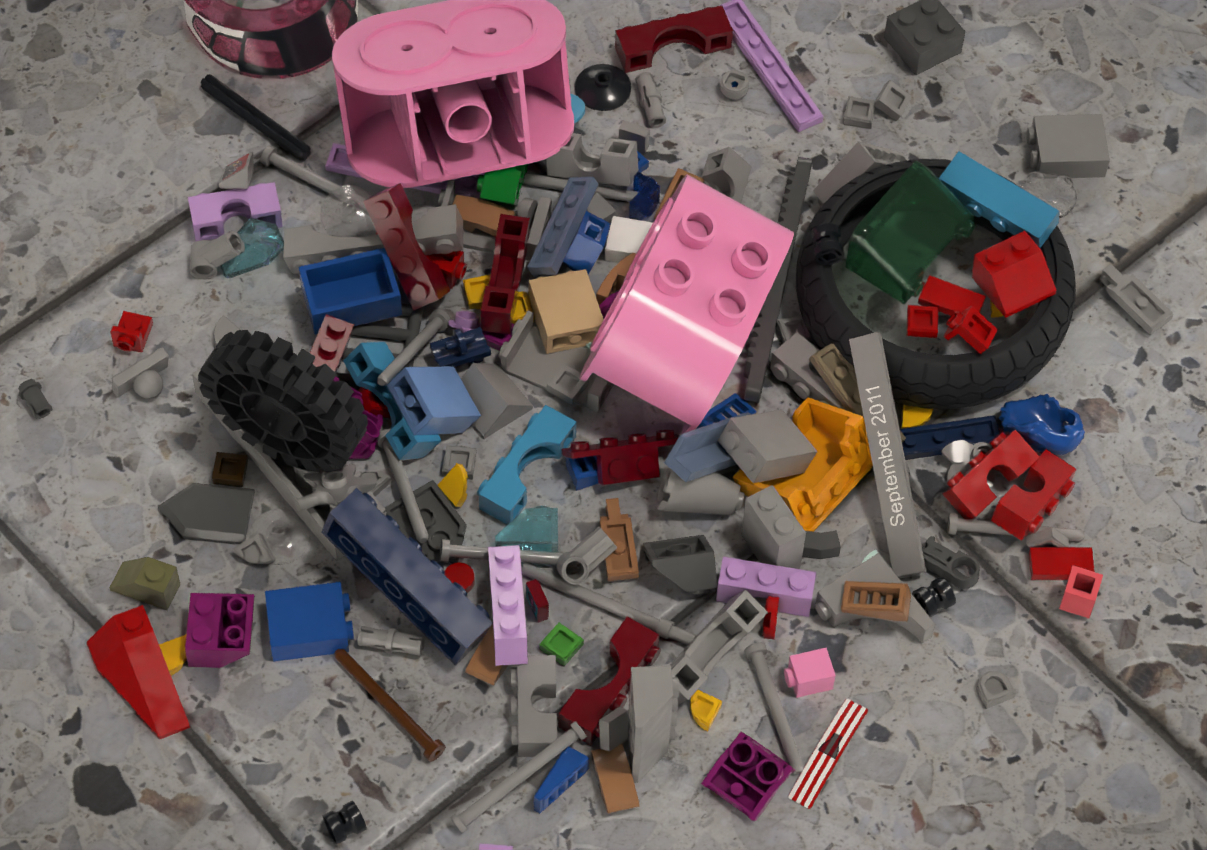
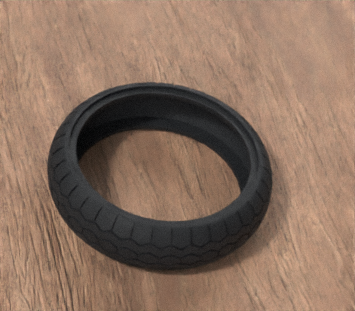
(920, 377)

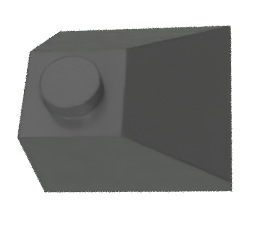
(685, 562)

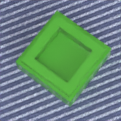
(561, 643)

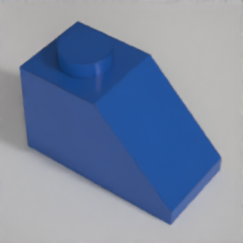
(587, 243)

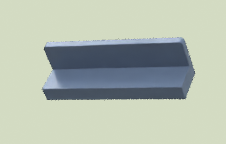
(562, 226)
(699, 452)

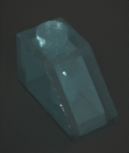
(262, 246)
(532, 530)

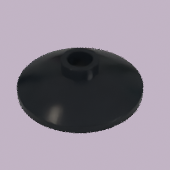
(601, 95)

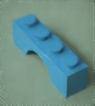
(365, 366)
(546, 435)

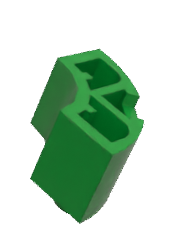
(502, 184)

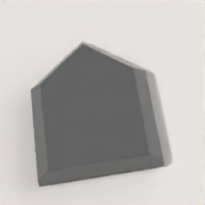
(210, 512)
(439, 519)

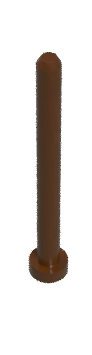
(432, 748)

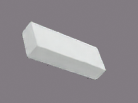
(625, 237)

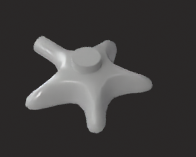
(333, 487)

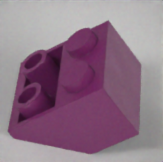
(218, 628)

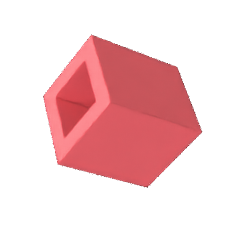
(1081, 591)

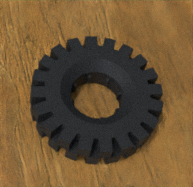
(283, 401)

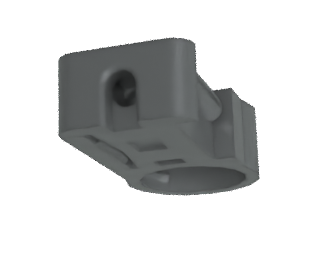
(944, 563)

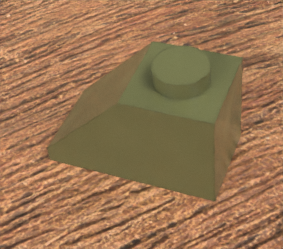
(147, 581)

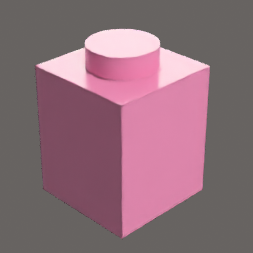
(810, 672)

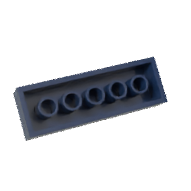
(406, 575)

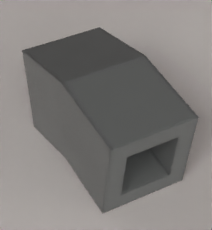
(821, 545)

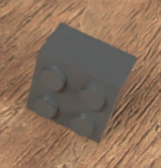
(924, 35)

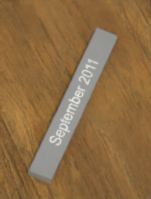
(887, 455)

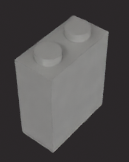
(1069, 145)
(767, 445)
(772, 529)

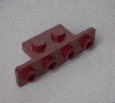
(624, 459)

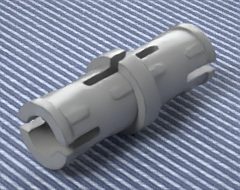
(650, 99)
(391, 640)

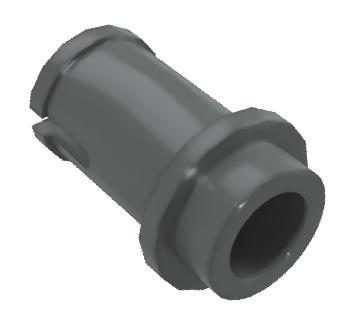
(31, 393)

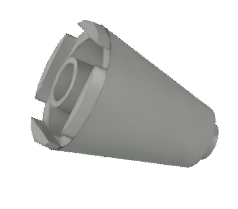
(702, 495)

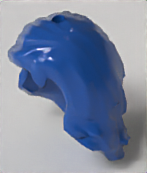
(1043, 424)

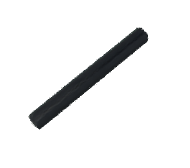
(255, 117)

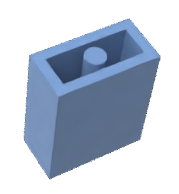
(433, 400)

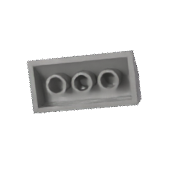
(651, 716)

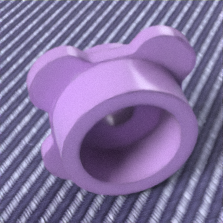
(465, 321)

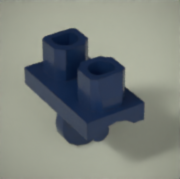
(461, 348)

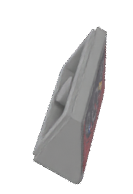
(238, 173)

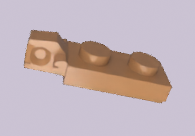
(622, 562)

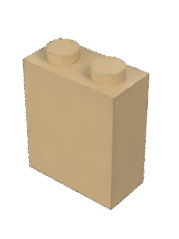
(565, 310)

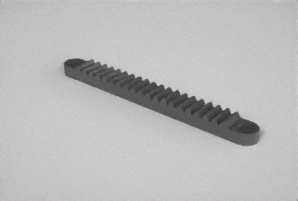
(765, 324)

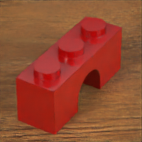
(970, 491)
(1024, 511)

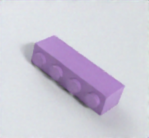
(507, 605)

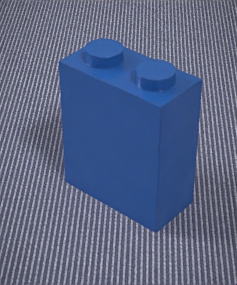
(308, 621)

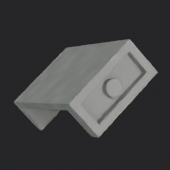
(485, 242)
(527, 360)

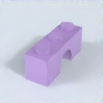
(213, 209)
(763, 580)

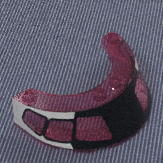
(271, 40)

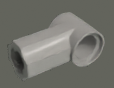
(210, 254)
(589, 553)

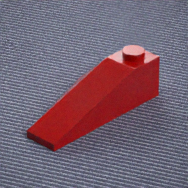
(134, 665)

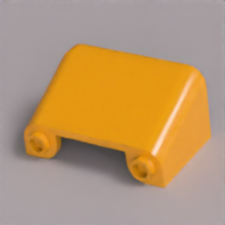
(835, 470)

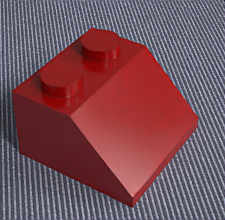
(1013, 274)

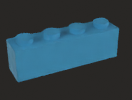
(999, 200)

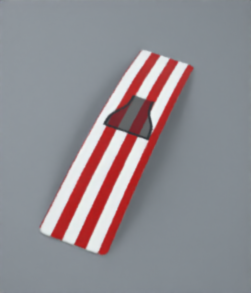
(827, 753)

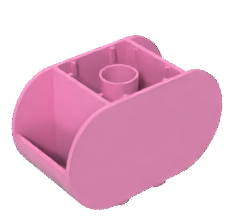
(453, 90)
(689, 301)

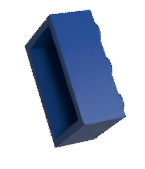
(351, 288)

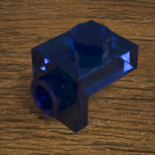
(646, 200)

